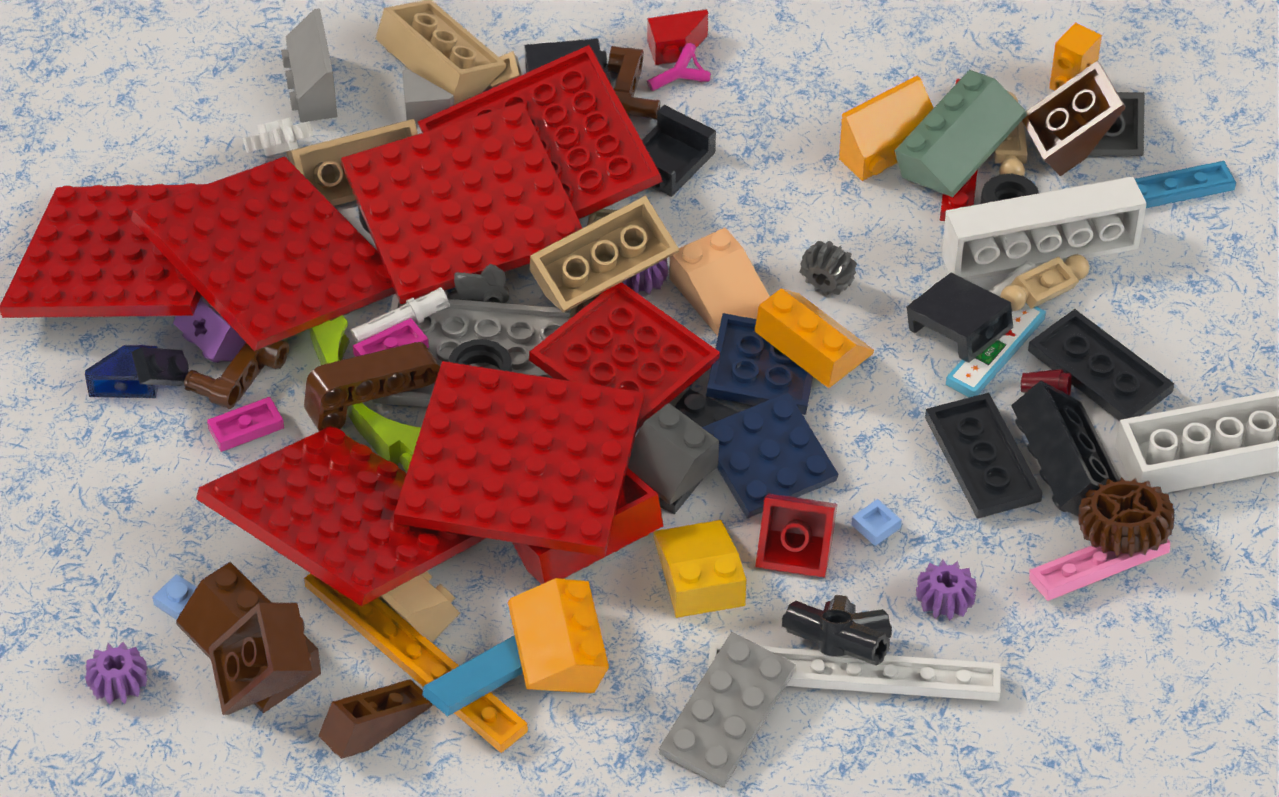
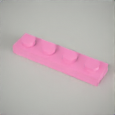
(1085, 568)

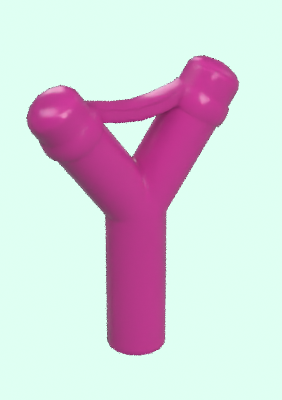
(680, 70)

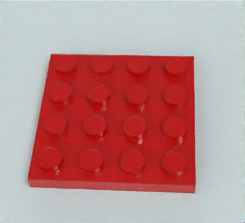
(626, 346)

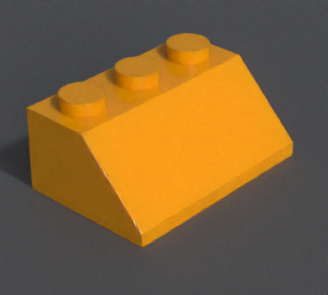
(880, 125)
(810, 337)
(559, 637)

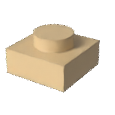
(511, 71)

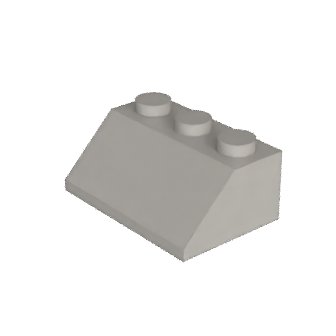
(310, 70)

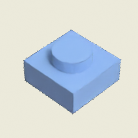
(876, 522)
(174, 596)

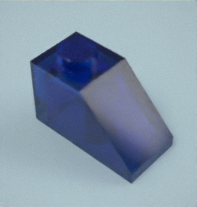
(117, 376)

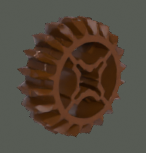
(1126, 517)

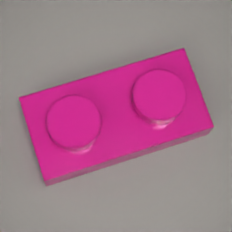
(395, 336)
(245, 424)

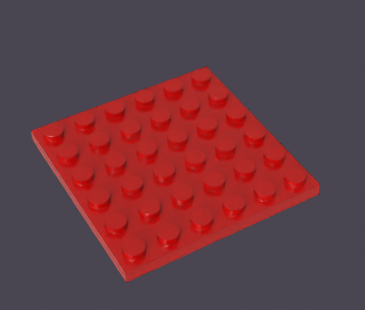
(579, 126)
(460, 200)
(267, 252)
(97, 261)
(521, 459)
(332, 514)

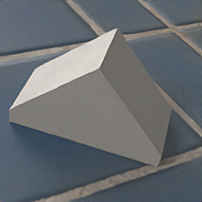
(423, 97)

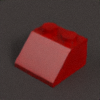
(796, 535)

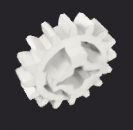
(278, 136)

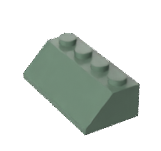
(959, 134)

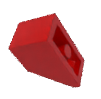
(671, 33)

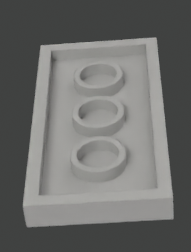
(727, 709)

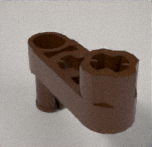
(629, 64)
(238, 375)

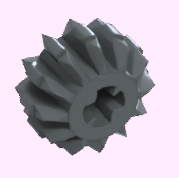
(828, 267)

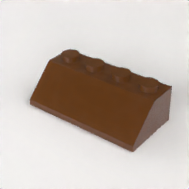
(219, 604)

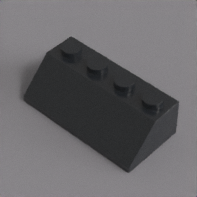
(1063, 444)

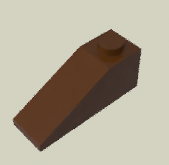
(370, 717)

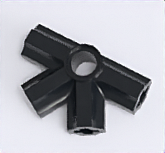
(841, 629)

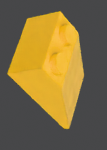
(701, 568)

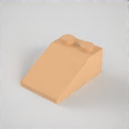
(717, 278)

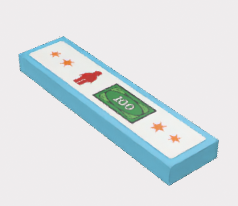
(976, 375)

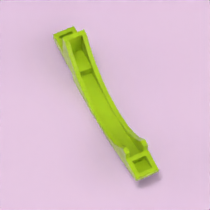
(387, 437)

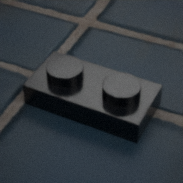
(160, 366)

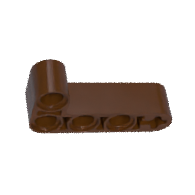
(366, 378)

